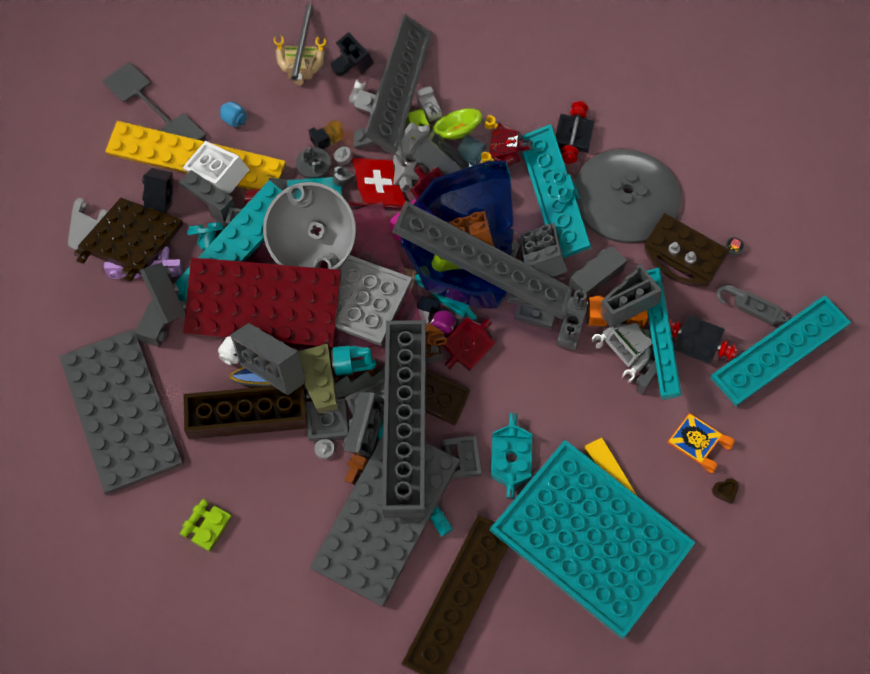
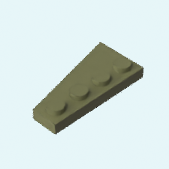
(319, 377)

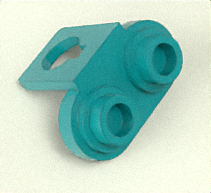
(563, 187)

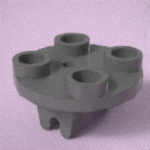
(308, 157)

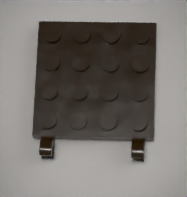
(129, 237)

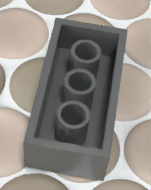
(268, 358)

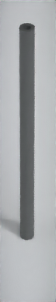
(302, 40)

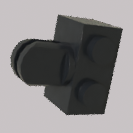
(351, 56)
(157, 189)

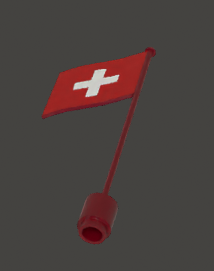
(374, 184)

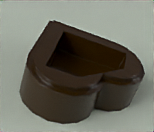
(726, 490)

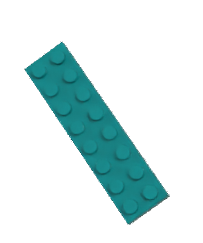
(542, 163)
(240, 236)
(780, 350)

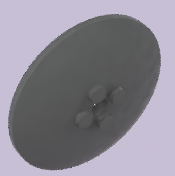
(624, 215)

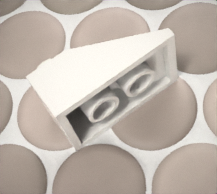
(217, 166)

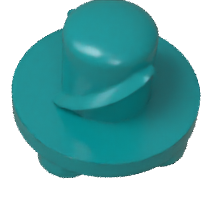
(205, 235)

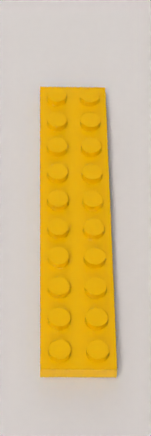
(174, 151)

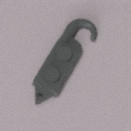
(754, 305)

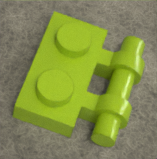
(210, 529)

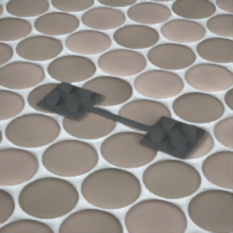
(129, 82)

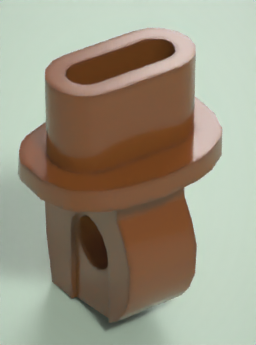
(434, 335)
(356, 465)

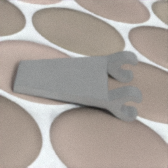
(81, 223)

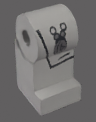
(427, 102)

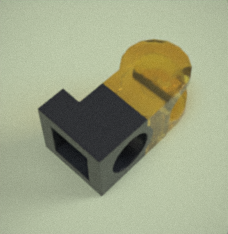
(327, 135)

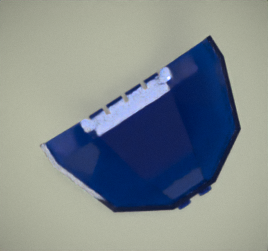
(459, 195)

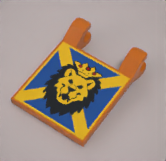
(697, 441)

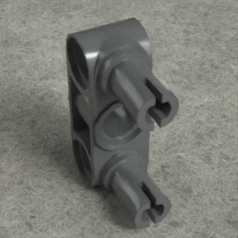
(575, 312)

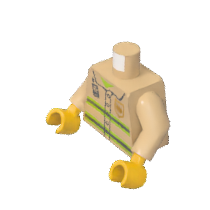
(311, 60)

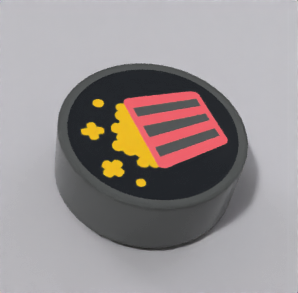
(735, 245)

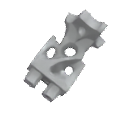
(404, 170)

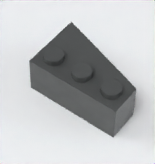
(631, 298)

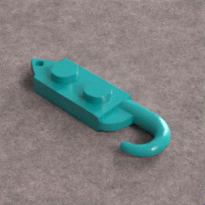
(459, 308)

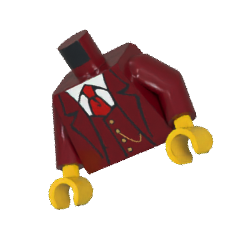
(505, 143)

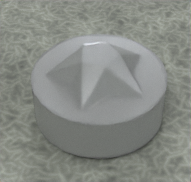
(343, 155)
(324, 449)

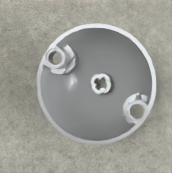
(292, 225)

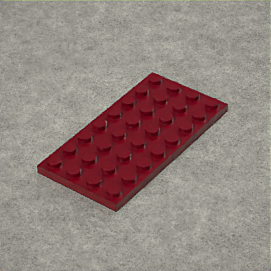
(281, 300)

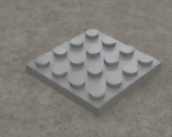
(369, 298)

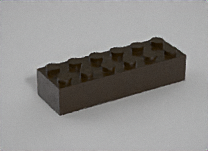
(243, 412)

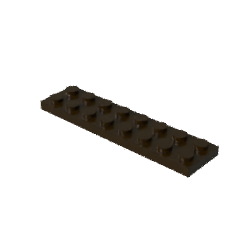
(456, 601)

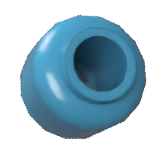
(233, 114)

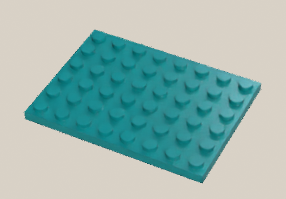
(593, 538)

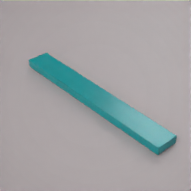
(663, 344)

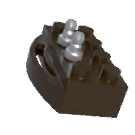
(685, 251)

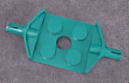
(514, 441)

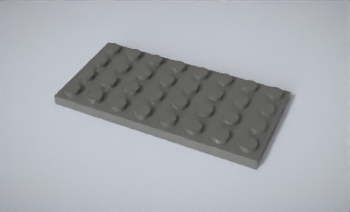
(120, 411)
(370, 550)

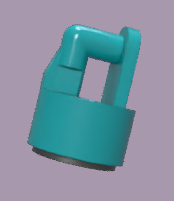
(343, 363)

